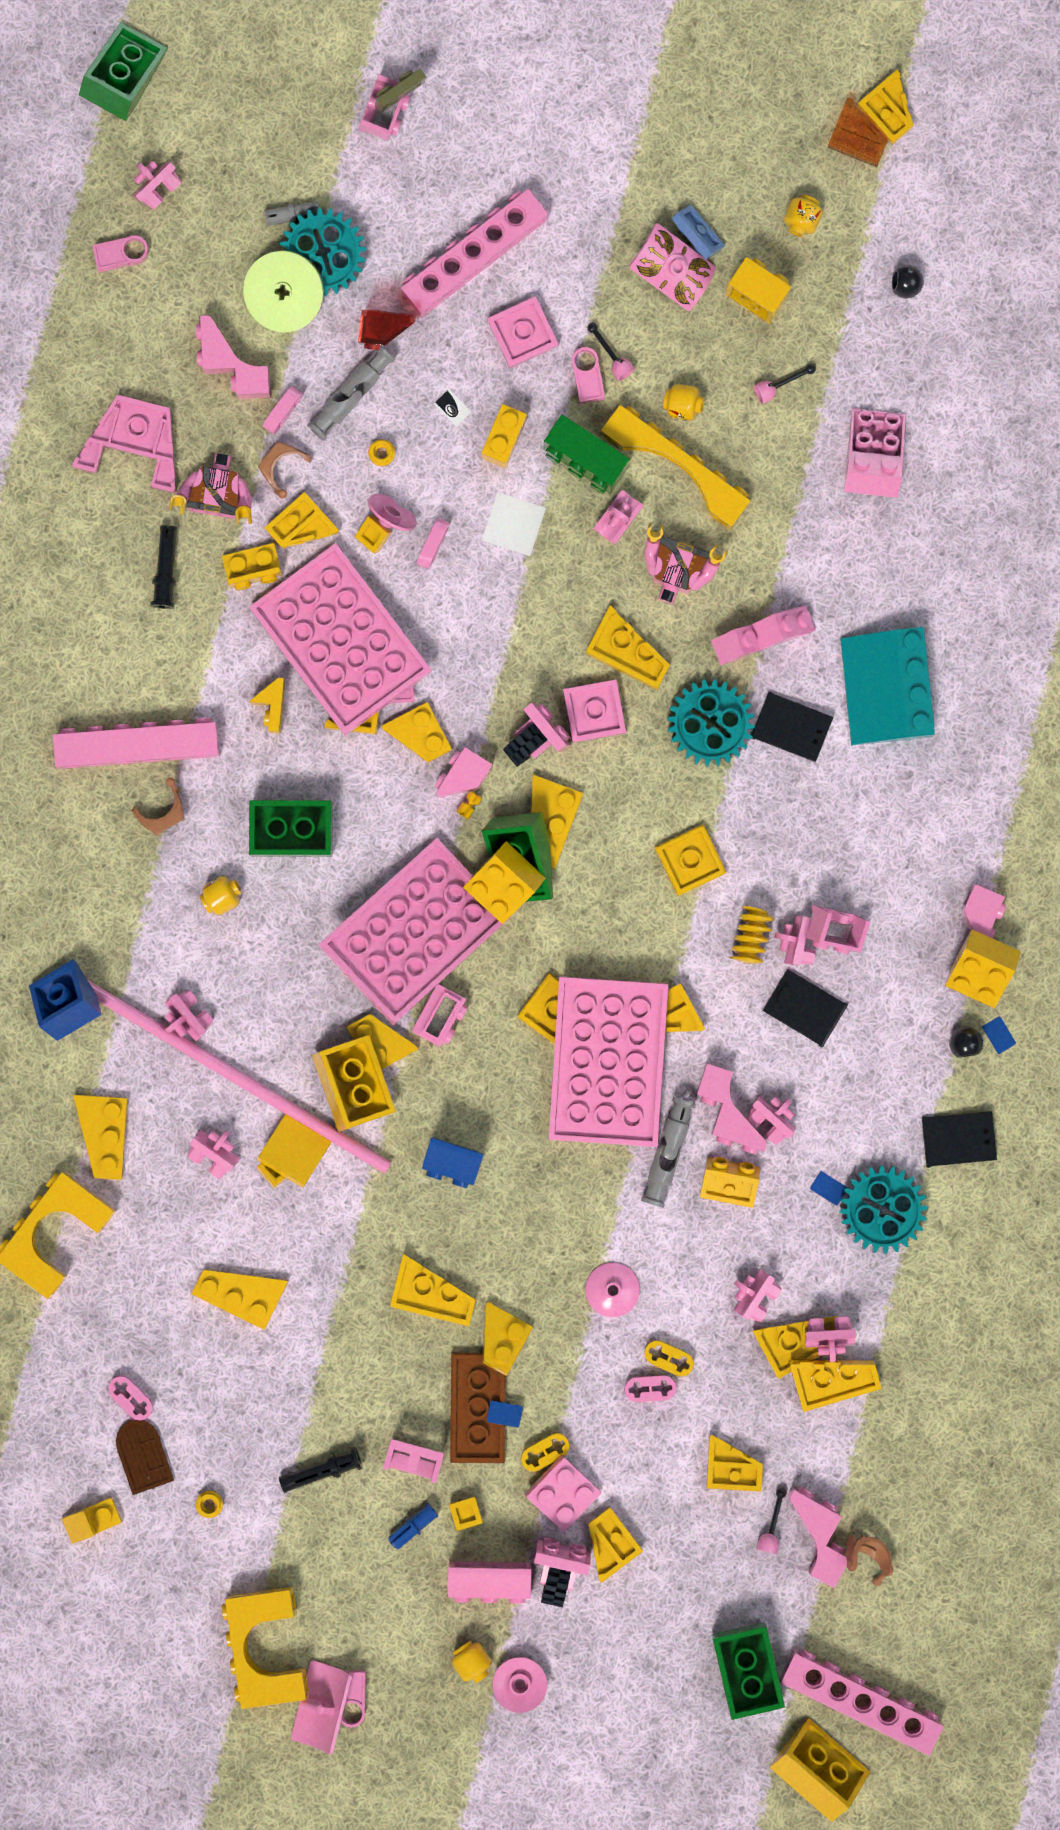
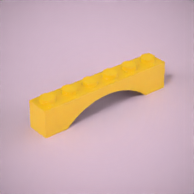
(630, 433)

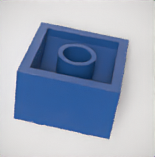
(64, 1000)
(452, 1161)

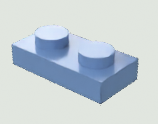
(698, 232)

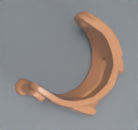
(267, 464)
(170, 819)
(875, 1549)

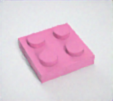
(522, 332)
(594, 711)
(562, 1493)

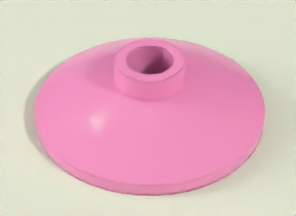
(390, 513)
(608, 1275)
(519, 1699)

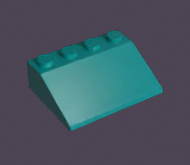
(887, 686)

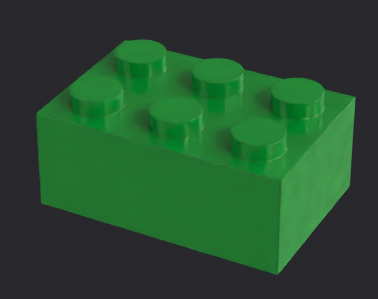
(585, 455)
(290, 828)
(748, 1670)

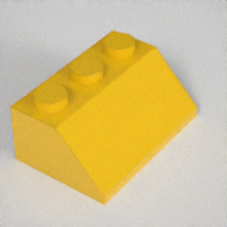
(353, 1083)
(820, 1770)

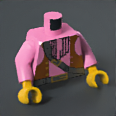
(215, 492)
(678, 565)

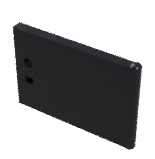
(792, 727)
(805, 1008)
(959, 1139)

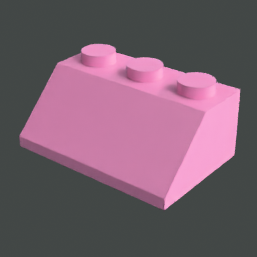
(489, 1581)

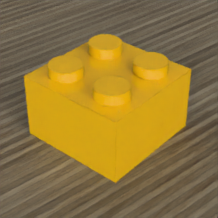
(758, 289)
(504, 882)
(983, 968)

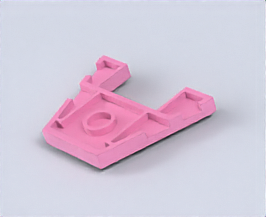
(138, 430)

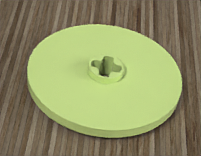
(299, 278)

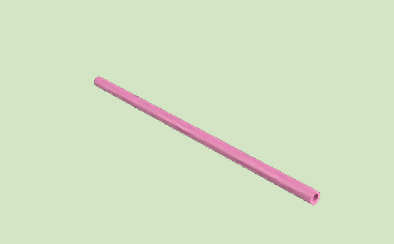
(241, 1079)

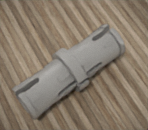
(289, 213)

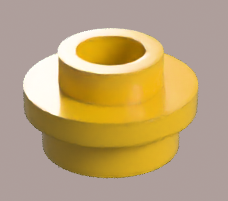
(381, 444)
(202, 1510)

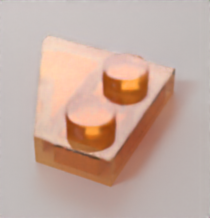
(857, 136)

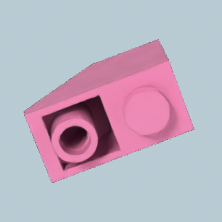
(465, 775)
(982, 909)

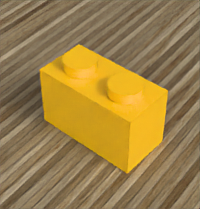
(504, 436)

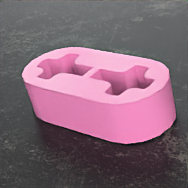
(282, 410)
(433, 543)
(650, 1395)
(126, 1402)

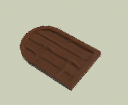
(142, 1456)

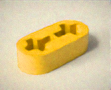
(671, 1352)
(541, 1446)

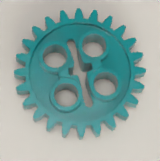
(346, 243)
(725, 703)
(872, 1231)

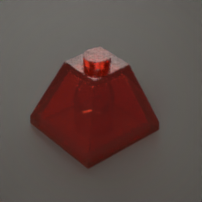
(382, 327)

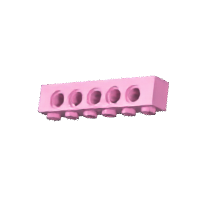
(426, 300)
(921, 1738)

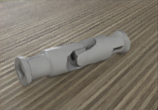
(365, 377)
(673, 1135)

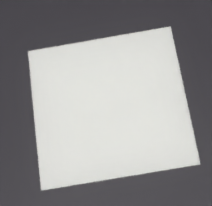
(513, 524)

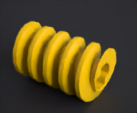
(752, 935)

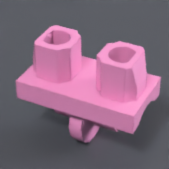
(164, 175)
(618, 517)
(794, 941)
(182, 1018)
(781, 1127)
(216, 1149)
(753, 1292)
(830, 1341)

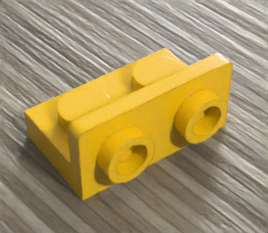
(252, 566)
(730, 1181)

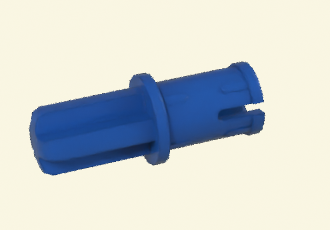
(412, 1526)

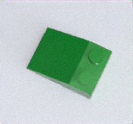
(122, 71)
(530, 838)

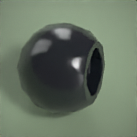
(907, 281)
(966, 1042)

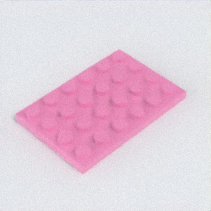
(340, 639)
(411, 932)
(608, 1061)

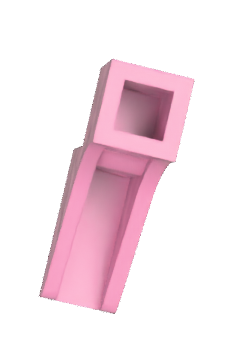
(219, 358)
(763, 634)
(730, 1123)
(821, 1522)

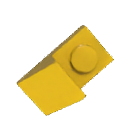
(274, 697)
(92, 1520)

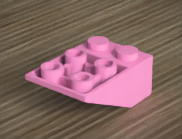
(875, 453)

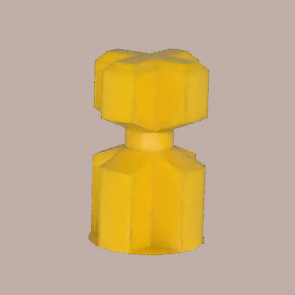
(466, 809)

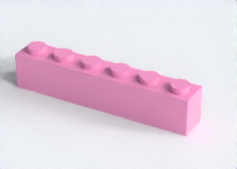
(136, 745)

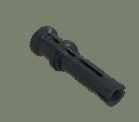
(164, 580)
(333, 1466)

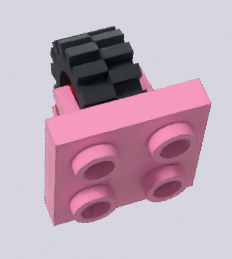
(536, 736)
(560, 1568)

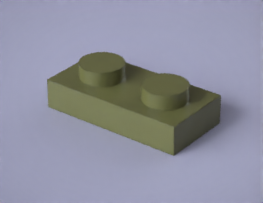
(408, 82)

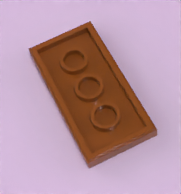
(471, 1392)

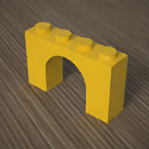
(21, 1253)
(255, 1685)

